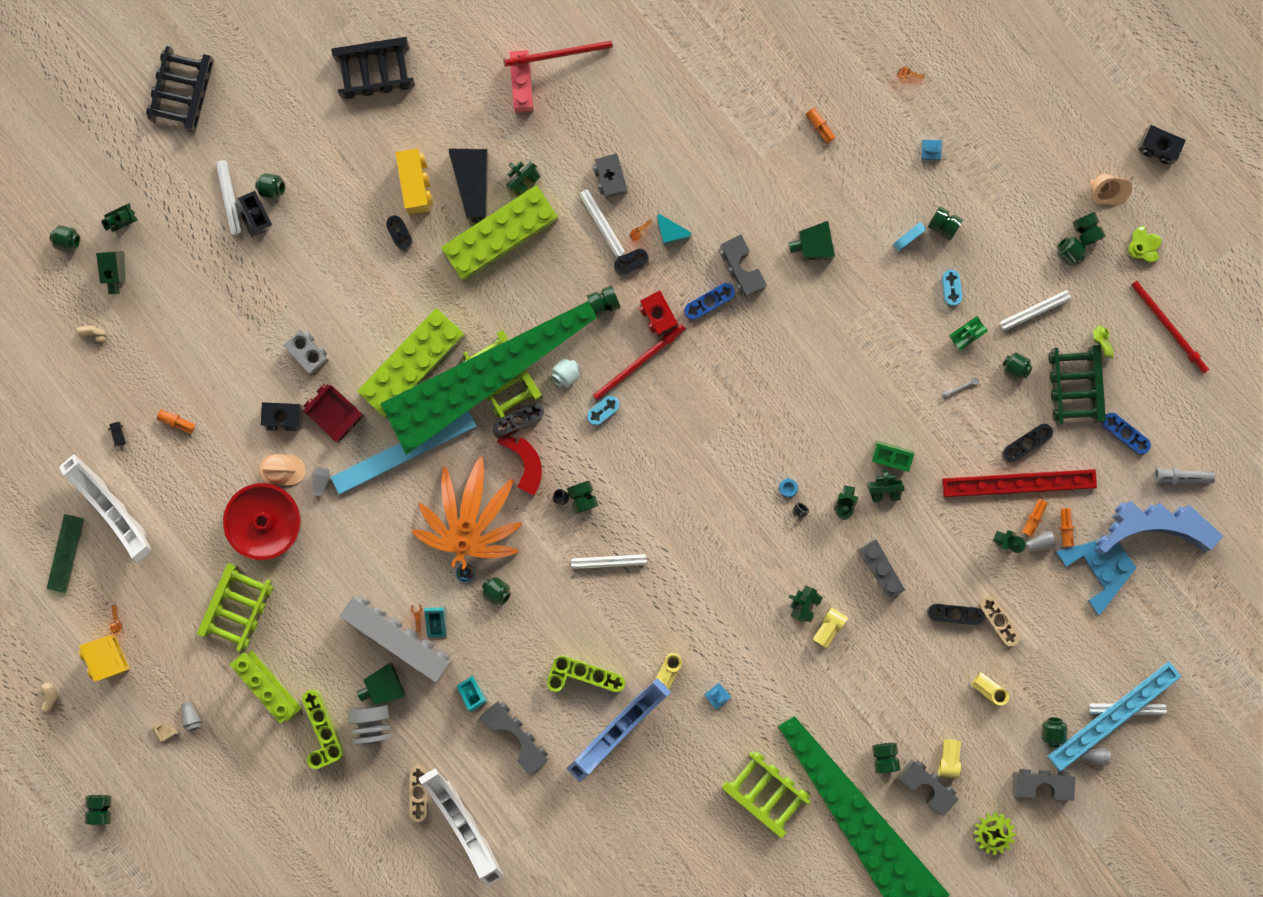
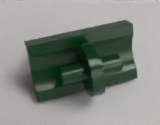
(516, 182)
(119, 218)
(884, 485)
(845, 502)
(1009, 541)
(802, 602)

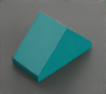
(671, 231)
(435, 622)
(472, 694)

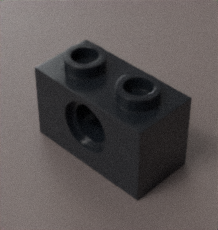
(1172, 143)
(253, 214)
(270, 412)

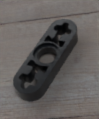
(514, 428)
(1036, 430)
(970, 610)

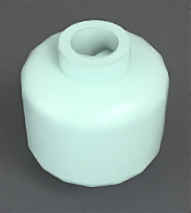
(565, 373)

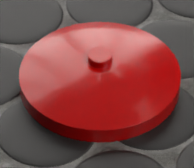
(262, 521)

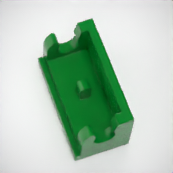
(892, 456)

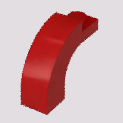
(533, 470)

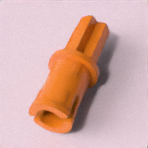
(820, 125)
(175, 421)
(1034, 519)
(1067, 528)

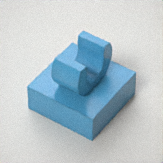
(931, 150)
(717, 695)

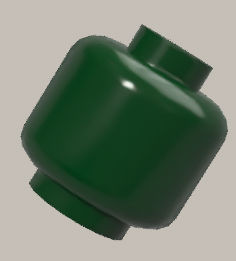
(270, 186)
(64, 238)
(1071, 251)
(1017, 366)
(496, 591)
(1054, 732)

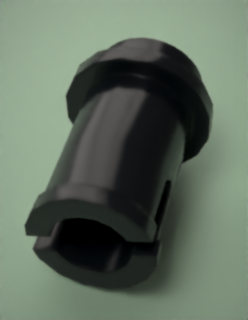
(117, 434)

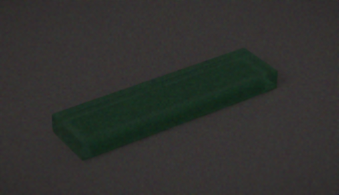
(65, 553)

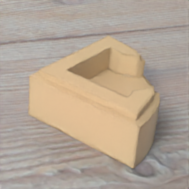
(164, 731)

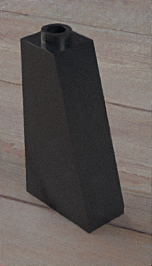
(472, 180)

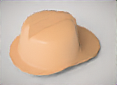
(1110, 189)
(282, 469)

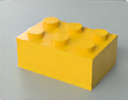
(414, 181)

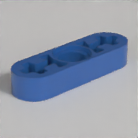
(724, 298)
(1134, 446)

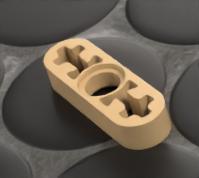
(1003, 635)
(412, 778)

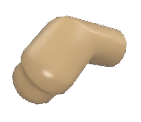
(91, 330)
(50, 695)

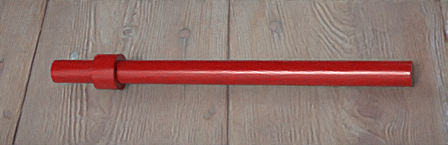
(524, 59)
(667, 339)
(1193, 356)

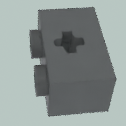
(611, 165)

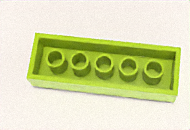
(500, 233)
(412, 360)

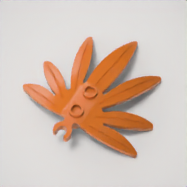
(465, 533)

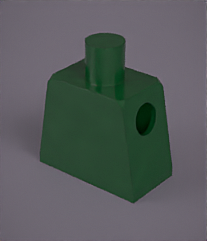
(814, 243)
(111, 262)
(382, 686)

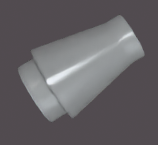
(320, 478)
(1042, 542)
(190, 717)
(1098, 756)

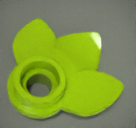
(1146, 243)
(1101, 336)

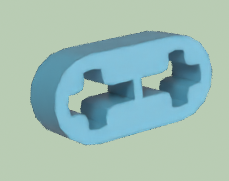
(909, 236)
(947, 288)
(600, 406)

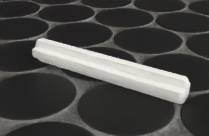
(228, 197)
(602, 223)
(1035, 310)
(612, 561)
(1149, 709)

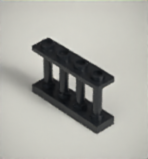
(380, 49)
(199, 84)

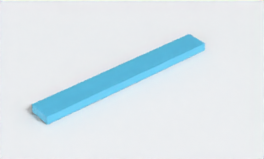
(396, 456)
(1114, 716)

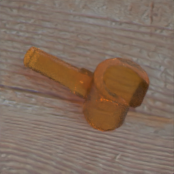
(905, 71)
(635, 233)
(417, 617)
(116, 625)

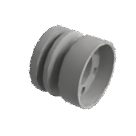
(369, 724)

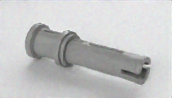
(1175, 475)

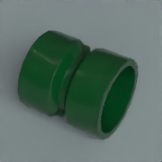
(943, 222)
(1089, 229)
(603, 301)
(582, 496)
(886, 757)
(98, 809)

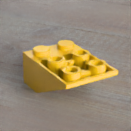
(103, 658)

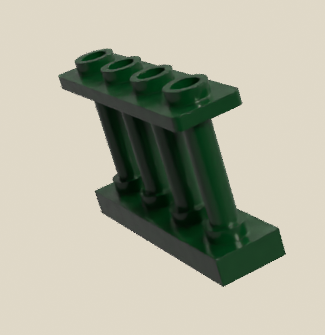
(1094, 375)

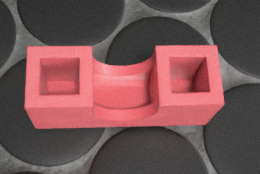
(521, 85)

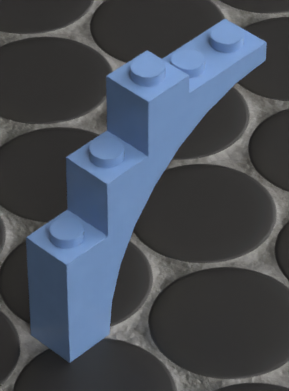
(1156, 518)
(618, 729)

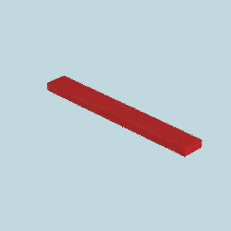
(1019, 483)

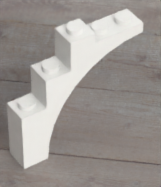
(112, 510)
(463, 825)

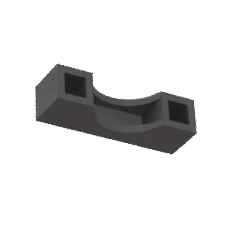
(531, 755)

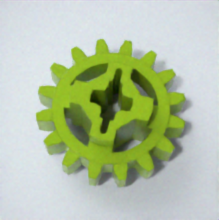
(996, 826)

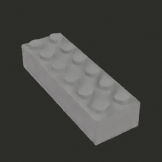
(395, 638)

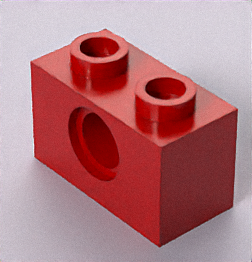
(654, 302)

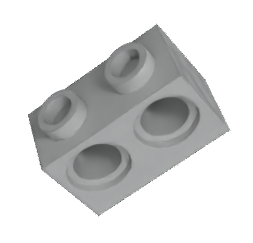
(304, 354)

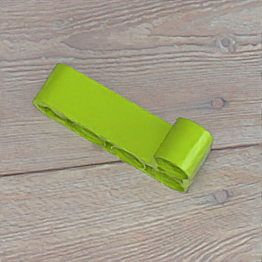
(587, 677)
(319, 726)

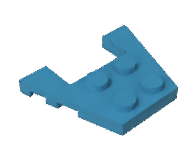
(1110, 569)

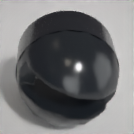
(560, 497)
(800, 510)

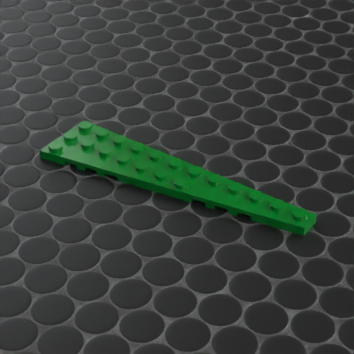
(447, 396)
(880, 849)

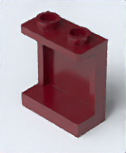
(333, 412)

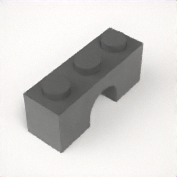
(748, 282)
(881, 569)
(1026, 783)
(941, 798)

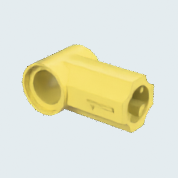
(831, 625)
(668, 673)
(989, 688)
(949, 764)

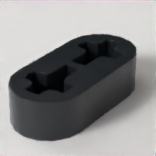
(395, 235)
(629, 257)

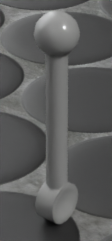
(974, 381)

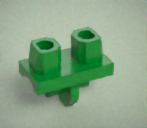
(968, 333)

